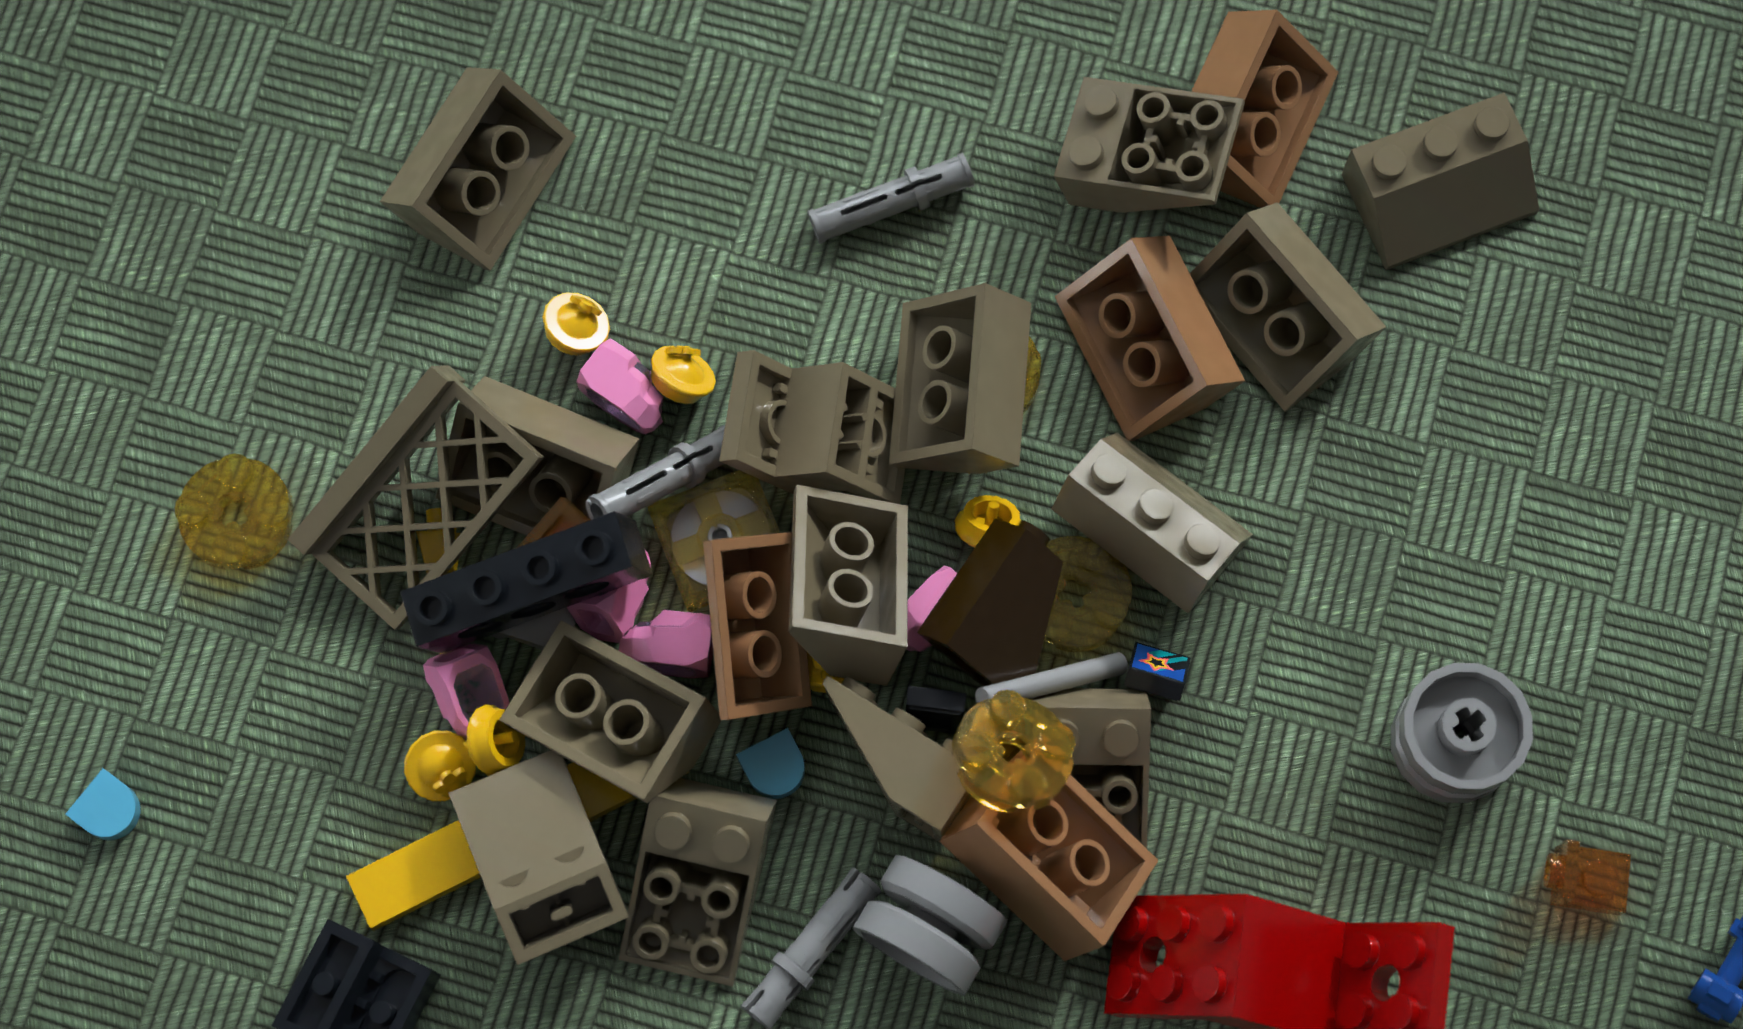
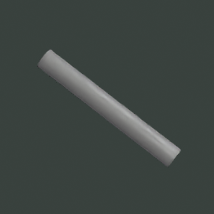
(1060, 678)

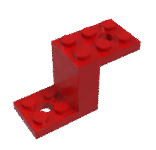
(1275, 966)

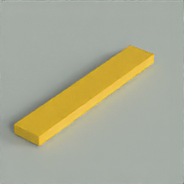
(445, 862)

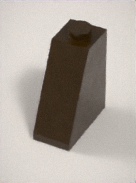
(998, 605)

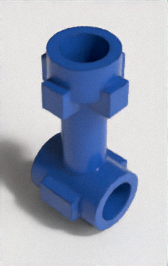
(1719, 993)

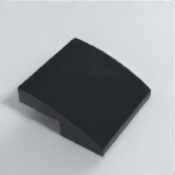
(355, 986)

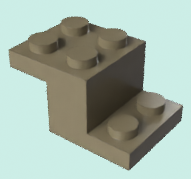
(811, 427)

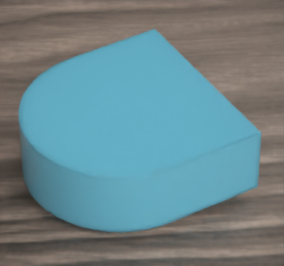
(774, 765)
(106, 808)

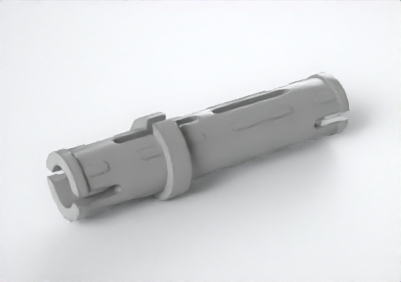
(891, 198)
(682, 467)
(804, 956)

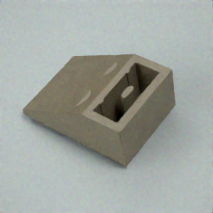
(1146, 147)
(1110, 748)
(907, 765)
(538, 856)
(697, 880)

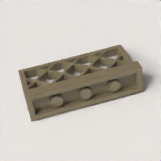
(379, 463)

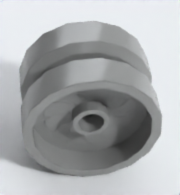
(1480, 704)
(934, 917)

